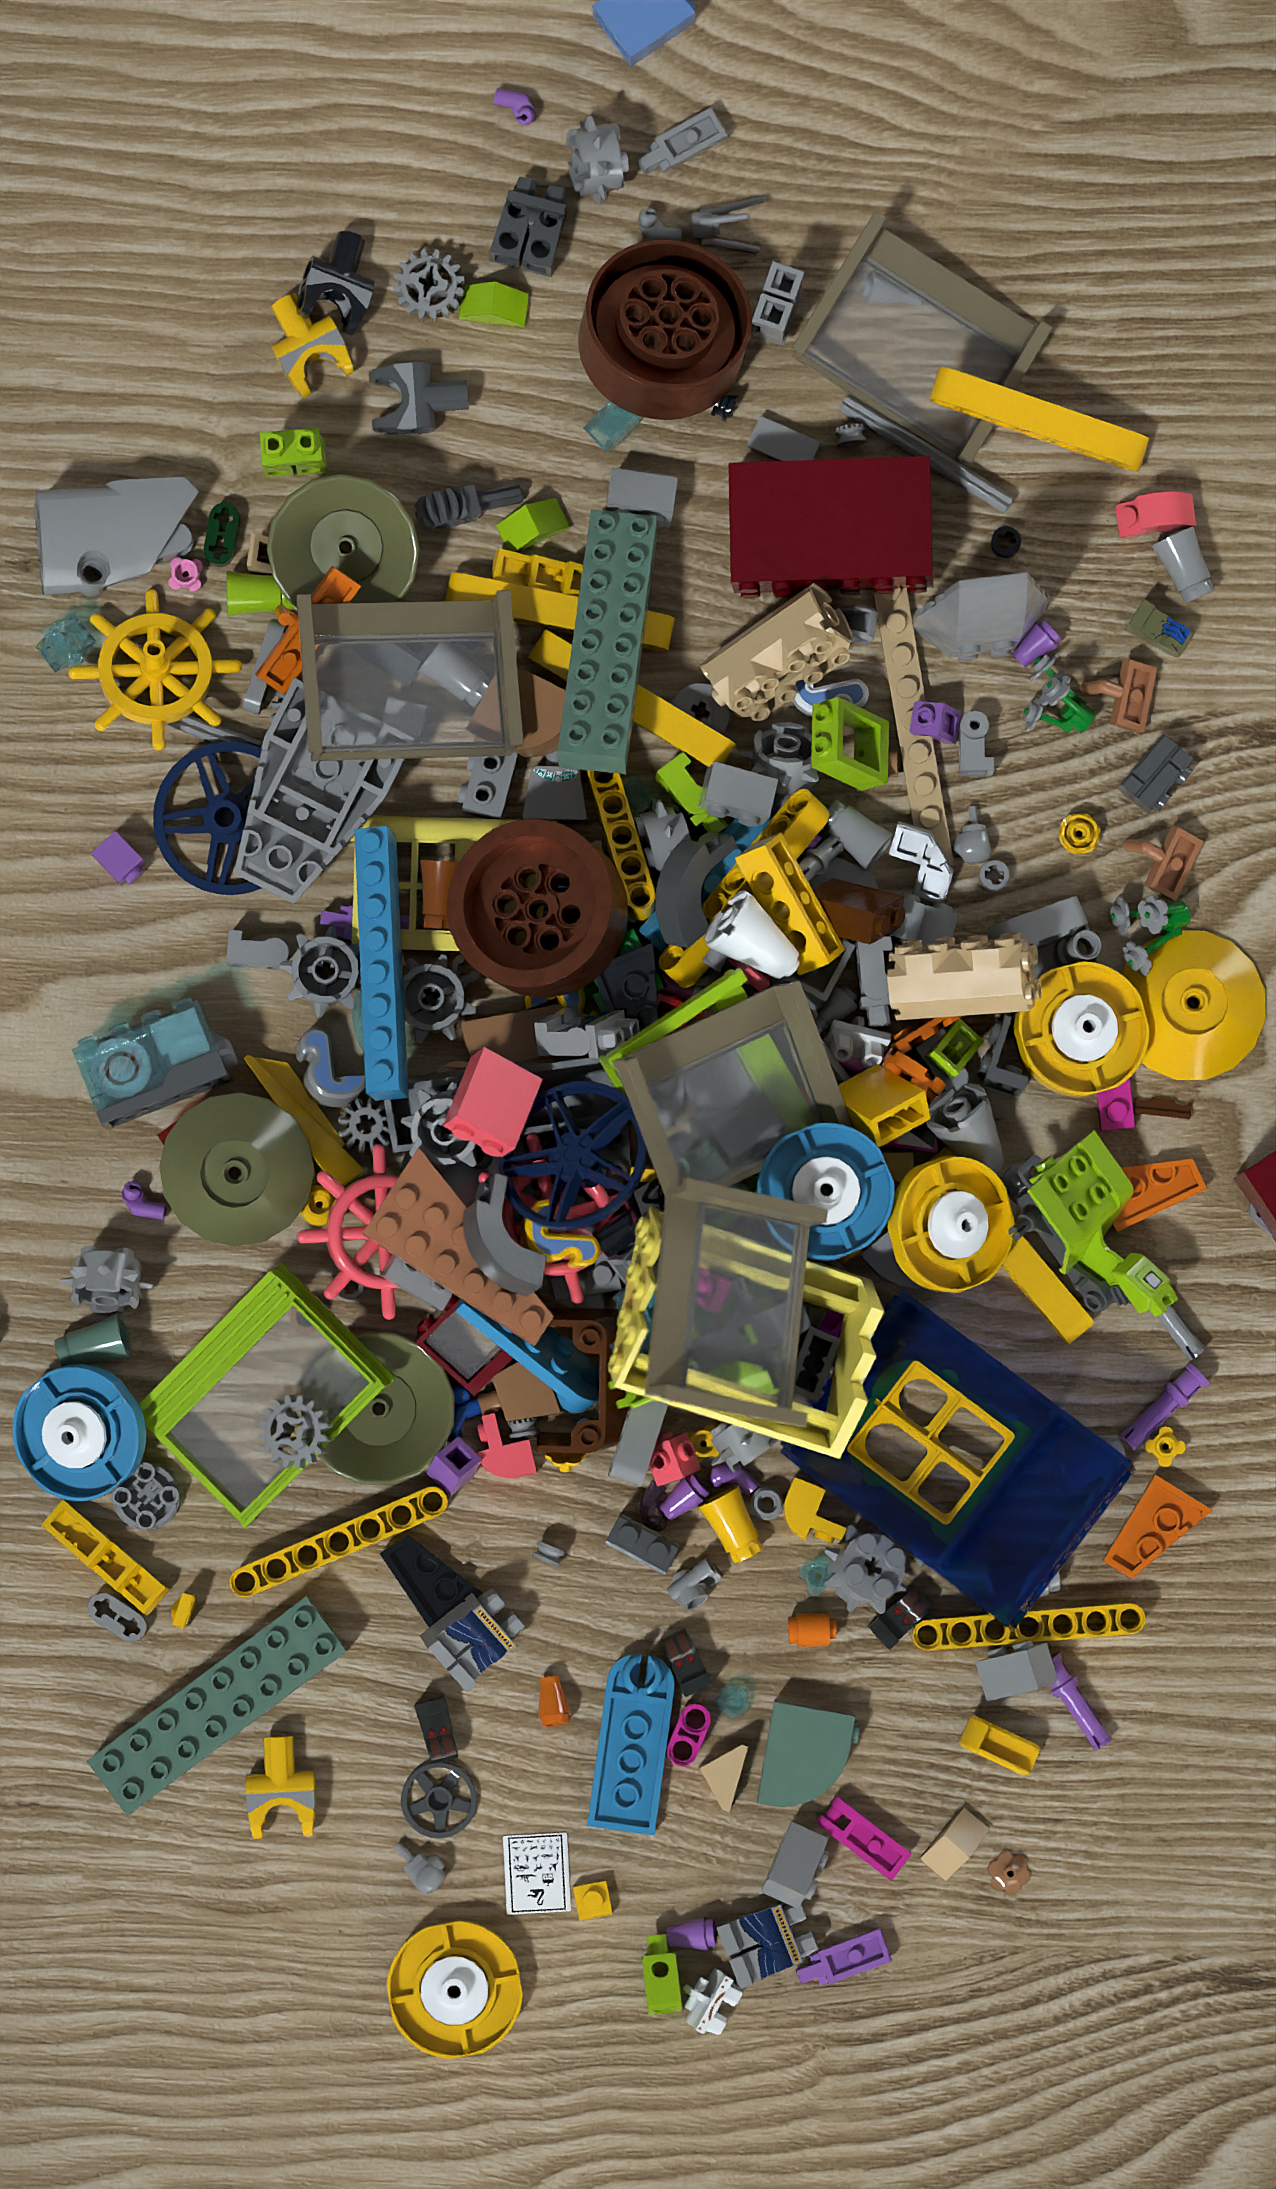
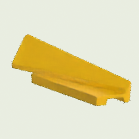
(291, 1096)

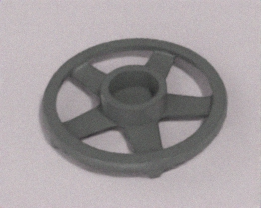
(439, 1800)

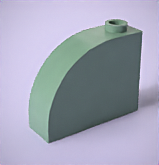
(804, 1753)

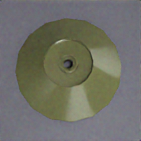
(336, 509)
(243, 1134)
(414, 1422)

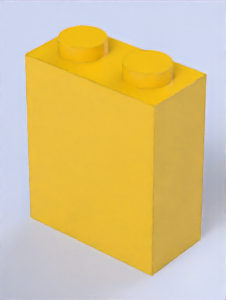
(883, 1104)

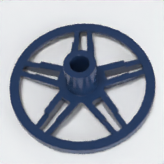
(222, 817)
(576, 1158)

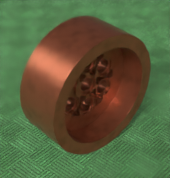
(664, 380)
(497, 871)

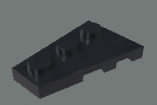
(426, 1579)

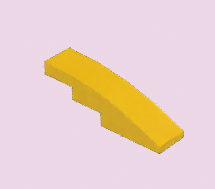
(537, 572)
(105, 1557)

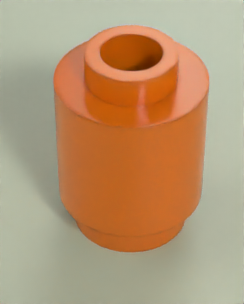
(811, 1629)

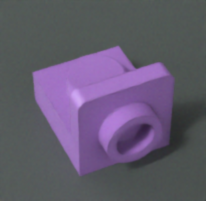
(936, 721)

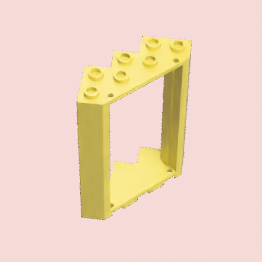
(823, 1286)

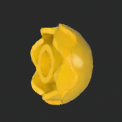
(1083, 823)
(313, 1214)

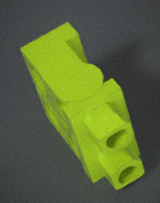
(293, 447)
(686, 794)

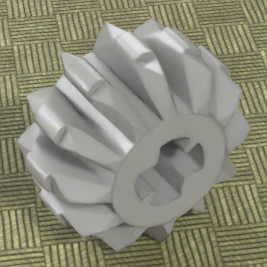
(355, 1121)

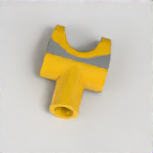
(306, 343)
(280, 1787)

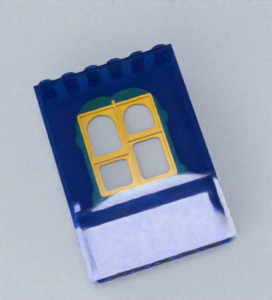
(1020, 1510)

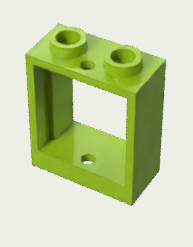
(871, 744)

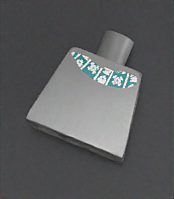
(555, 794)

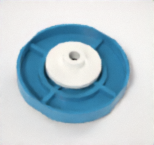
(852, 1170)
(79, 1432)

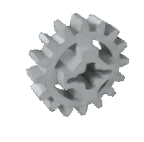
(416, 283)
(303, 1441)

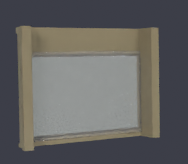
(898, 320)
(410, 679)
(728, 1085)
(730, 1300)

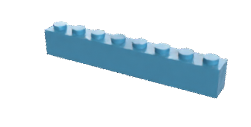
(381, 963)

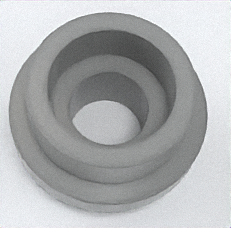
(777, 1499)

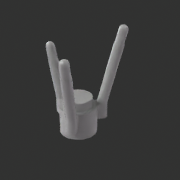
(707, 221)

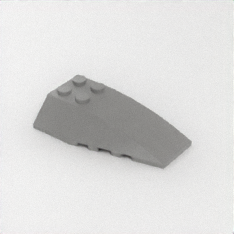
(982, 616)
(304, 807)

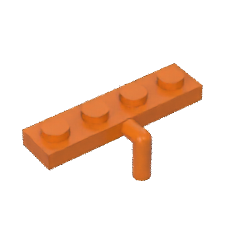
(284, 660)

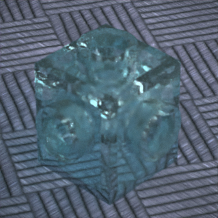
(65, 643)

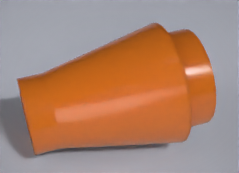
(552, 1703)

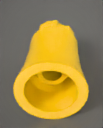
(732, 1523)

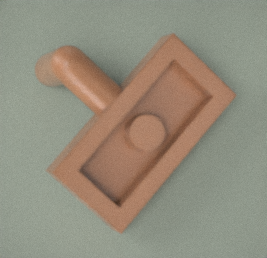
(1131, 694)
(1171, 862)

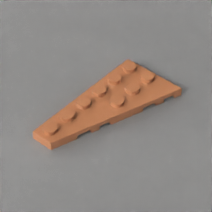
(425, 1229)

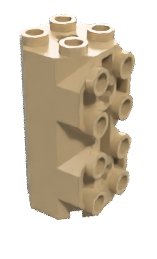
(789, 645)
(963, 978)

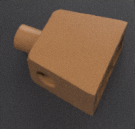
(519, 1395)

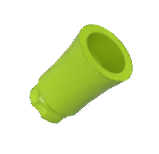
(253, 594)

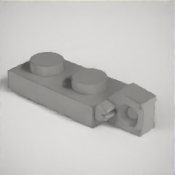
(683, 142)

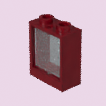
(460, 1347)

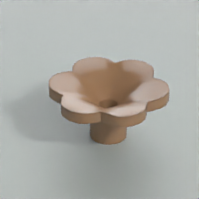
(999, 1869)

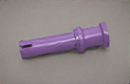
(1175, 1395)
(1077, 1704)

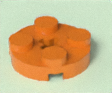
(911, 1070)

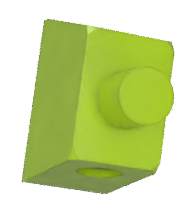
(661, 1993)

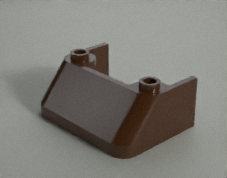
(591, 1335)

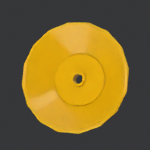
(1230, 1010)

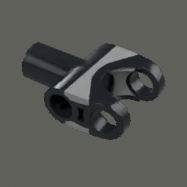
(338, 282)
(621, 1229)

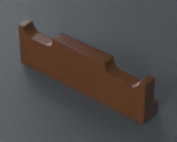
(1162, 1108)

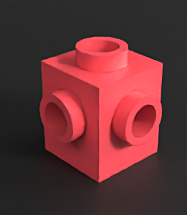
(673, 1458)

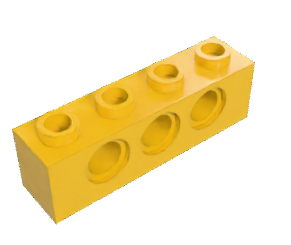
(790, 901)

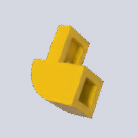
(801, 1509)

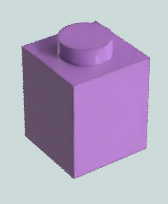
(119, 859)
(454, 1466)

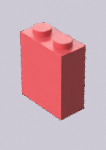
(492, 1103)

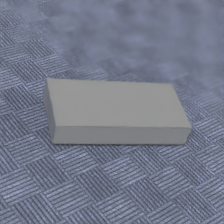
(781, 442)

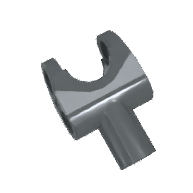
(419, 398)

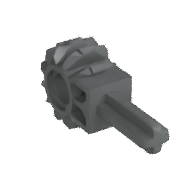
(462, 505)

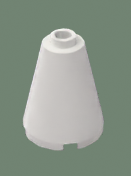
(752, 937)

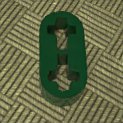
(213, 534)

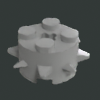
(596, 159)
(784, 755)
(659, 834)
(313, 956)
(450, 1005)
(429, 1135)
(106, 1280)
(738, 1445)
(850, 1576)

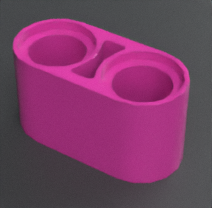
(693, 1736)

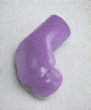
(519, 104)
(139, 1204)
(722, 1474)

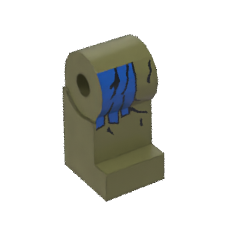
(1159, 629)

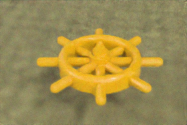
(155, 669)

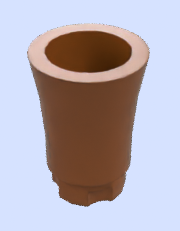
(436, 883)

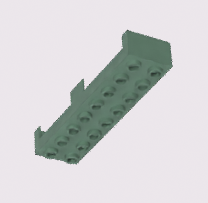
(607, 642)
(217, 1705)

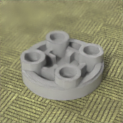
(147, 1497)

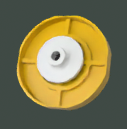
(1053, 1034)
(951, 1224)
(461, 1956)

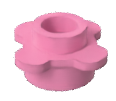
(180, 566)

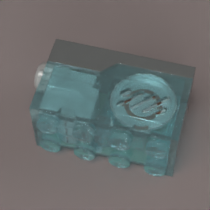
(153, 1063)

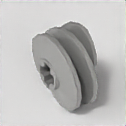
(698, 696)

